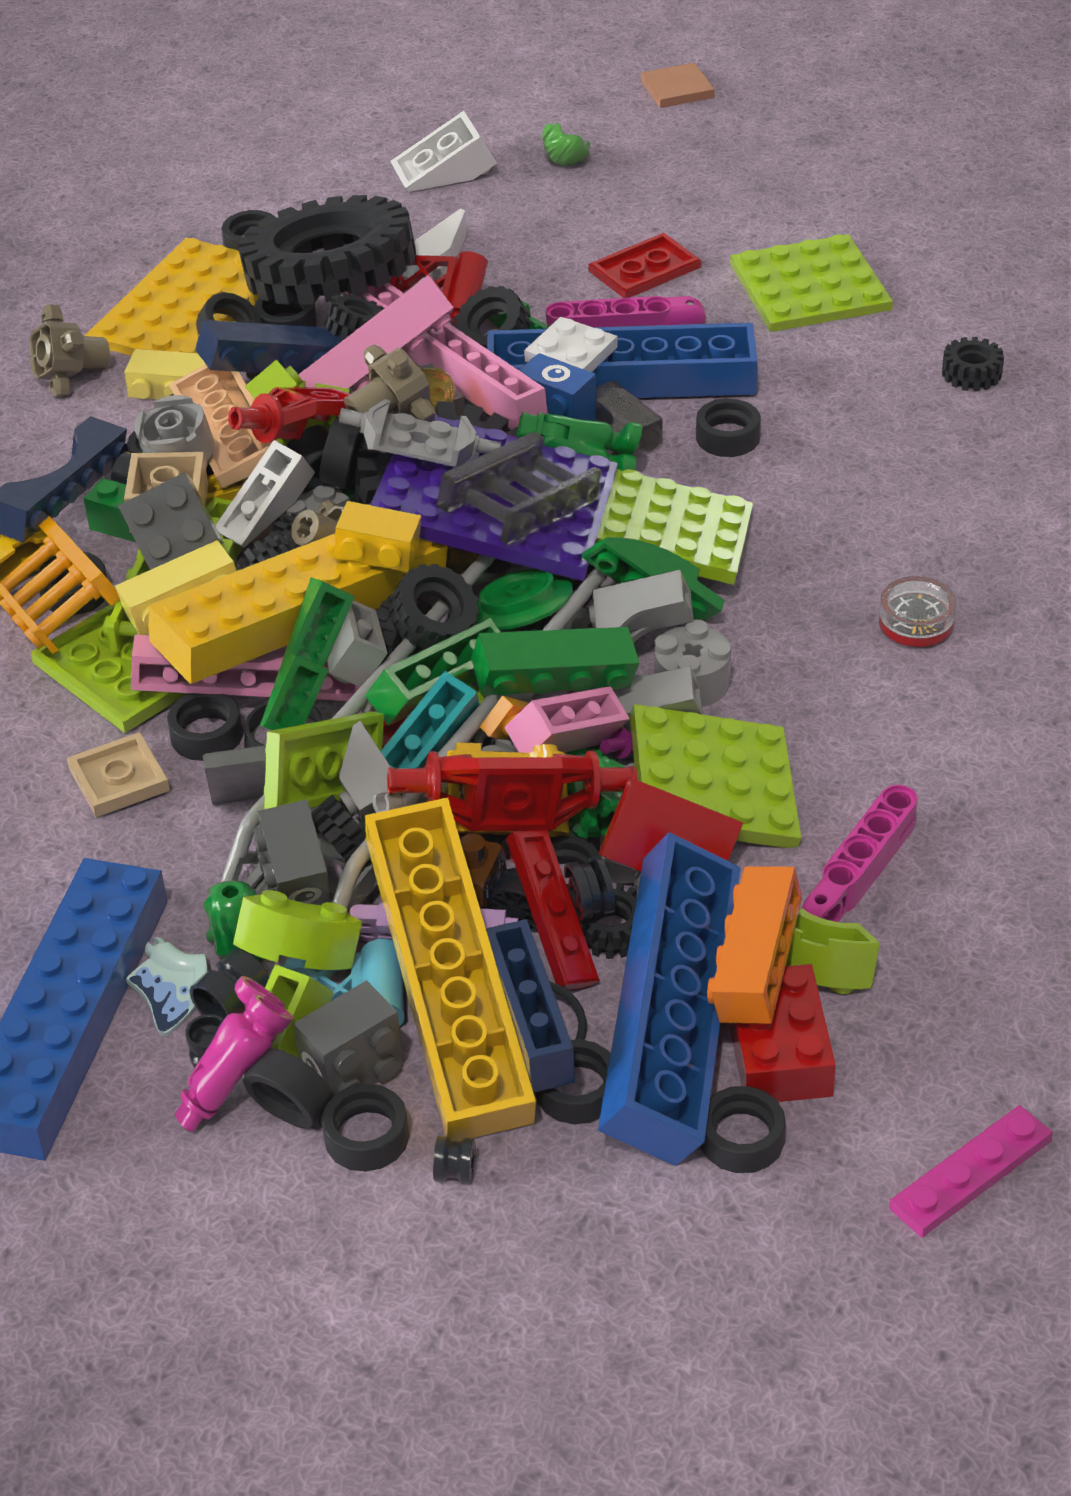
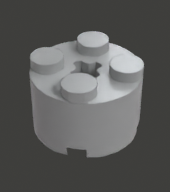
(175, 426)
(703, 650)

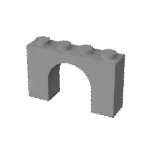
(645, 607)

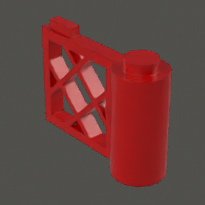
(463, 276)

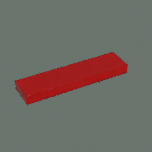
(552, 909)

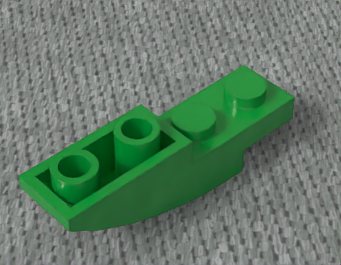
(633, 559)

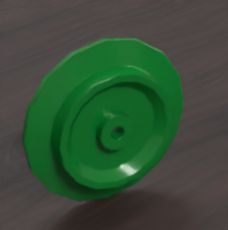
(523, 598)

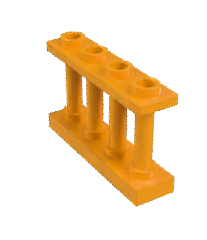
(81, 571)

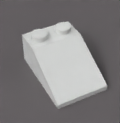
(445, 157)

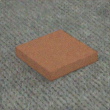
(677, 85)

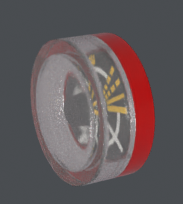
(917, 611)

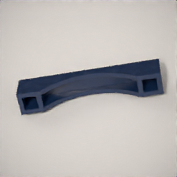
(32, 501)

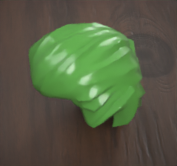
(563, 148)

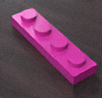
(970, 1171)

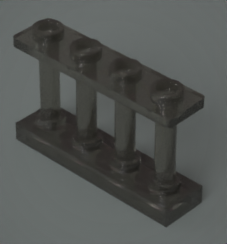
(515, 463)

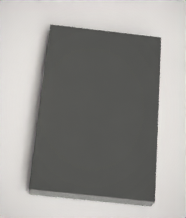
(236, 774)

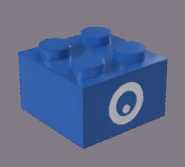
(567, 387)

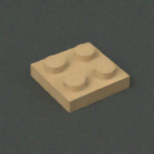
(118, 774)

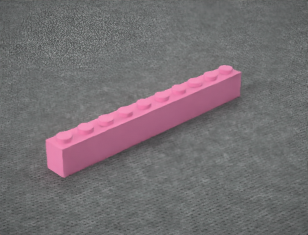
(473, 368)

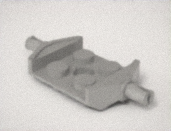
(418, 438)

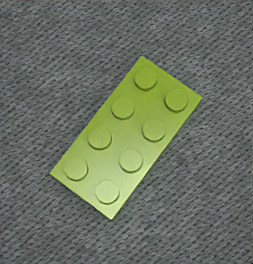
(308, 758)

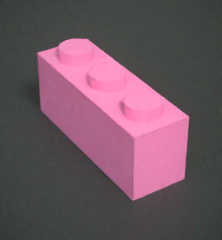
(568, 721)

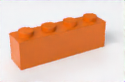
(755, 945)

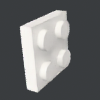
(573, 344)

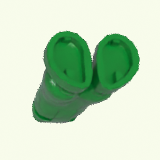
(584, 436)

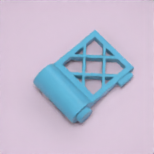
(374, 963)

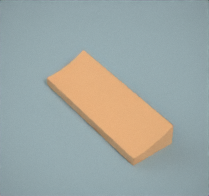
(217, 392)

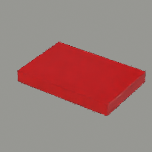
(644, 265)
(647, 816)

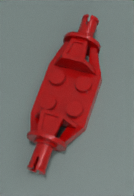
(286, 411)
(512, 790)

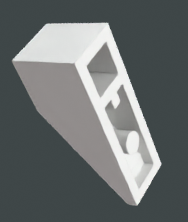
(441, 240)
(265, 494)

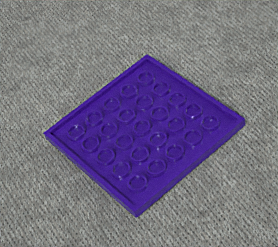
(414, 488)

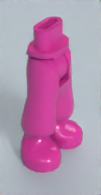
(232, 1052)

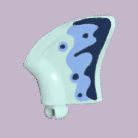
(166, 983)

